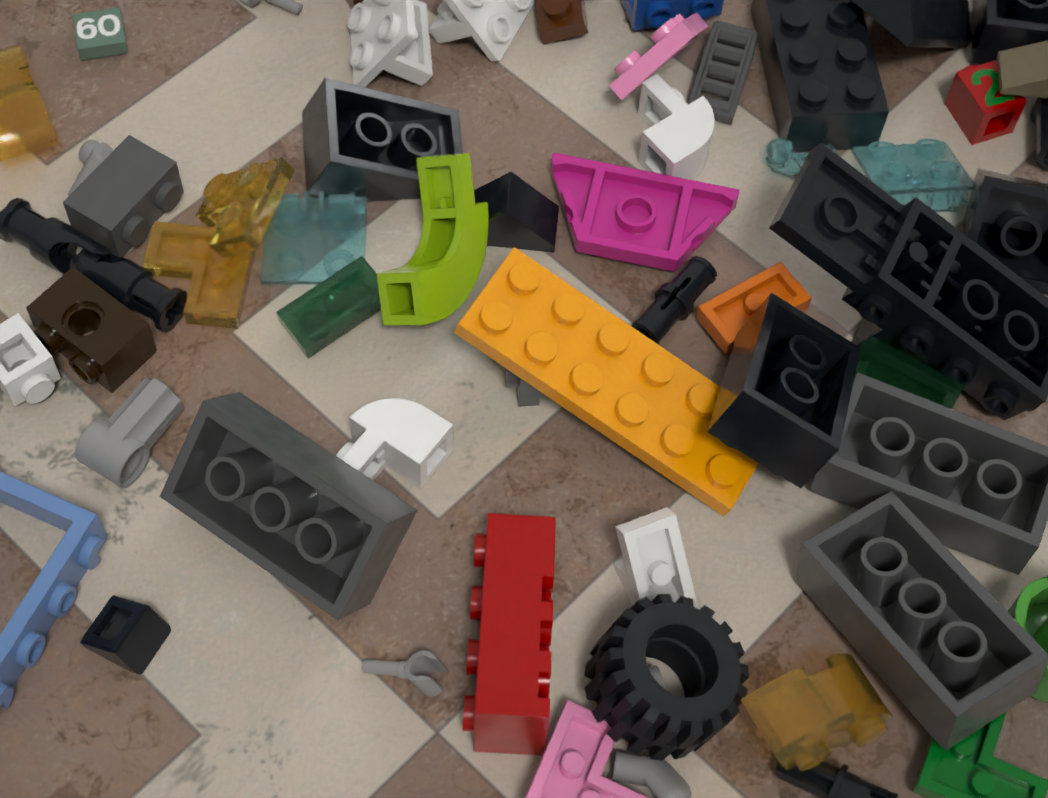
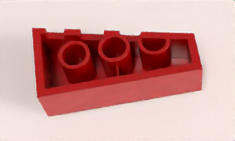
(515, 635)

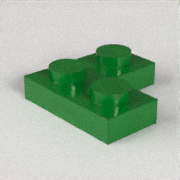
(973, 772)

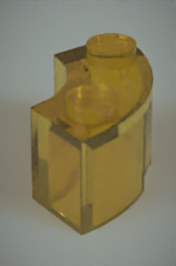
(22, 112)
(814, 713)

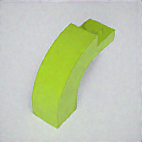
(449, 249)

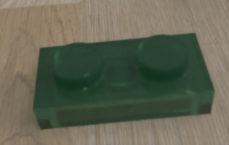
(332, 307)
(906, 373)

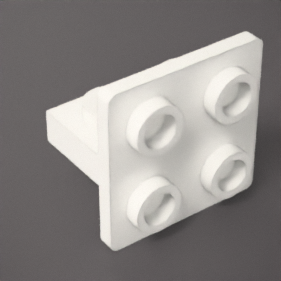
(487, 21)
(390, 38)

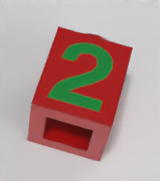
(979, 106)

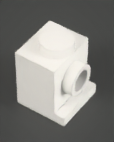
(26, 366)

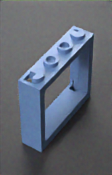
(55, 586)

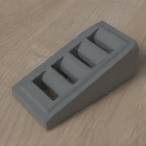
(733, 46)

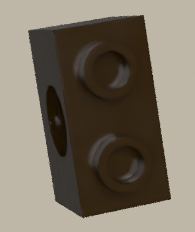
(79, 306)

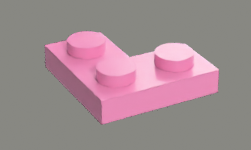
(668, 41)
(577, 759)

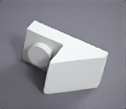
(653, 558)

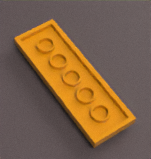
(606, 377)

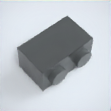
(125, 196)

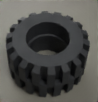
(694, 649)

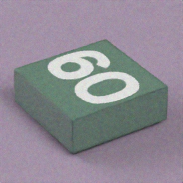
(100, 33)

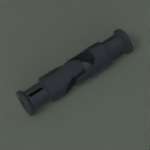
(56, 246)

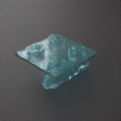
(917, 170)
(313, 237)

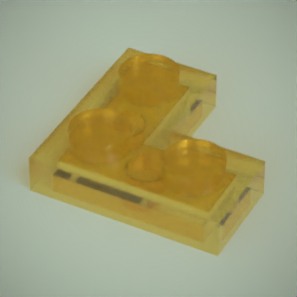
(243, 205)
(216, 282)

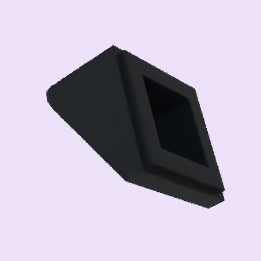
(127, 634)

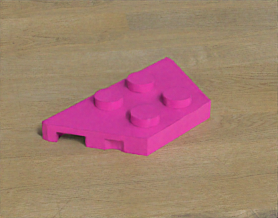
(637, 212)

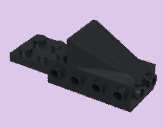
(921, 284)

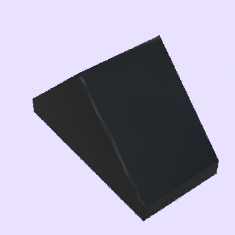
(518, 214)

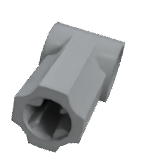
(123, 443)

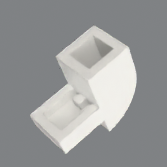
(678, 131)
(398, 436)

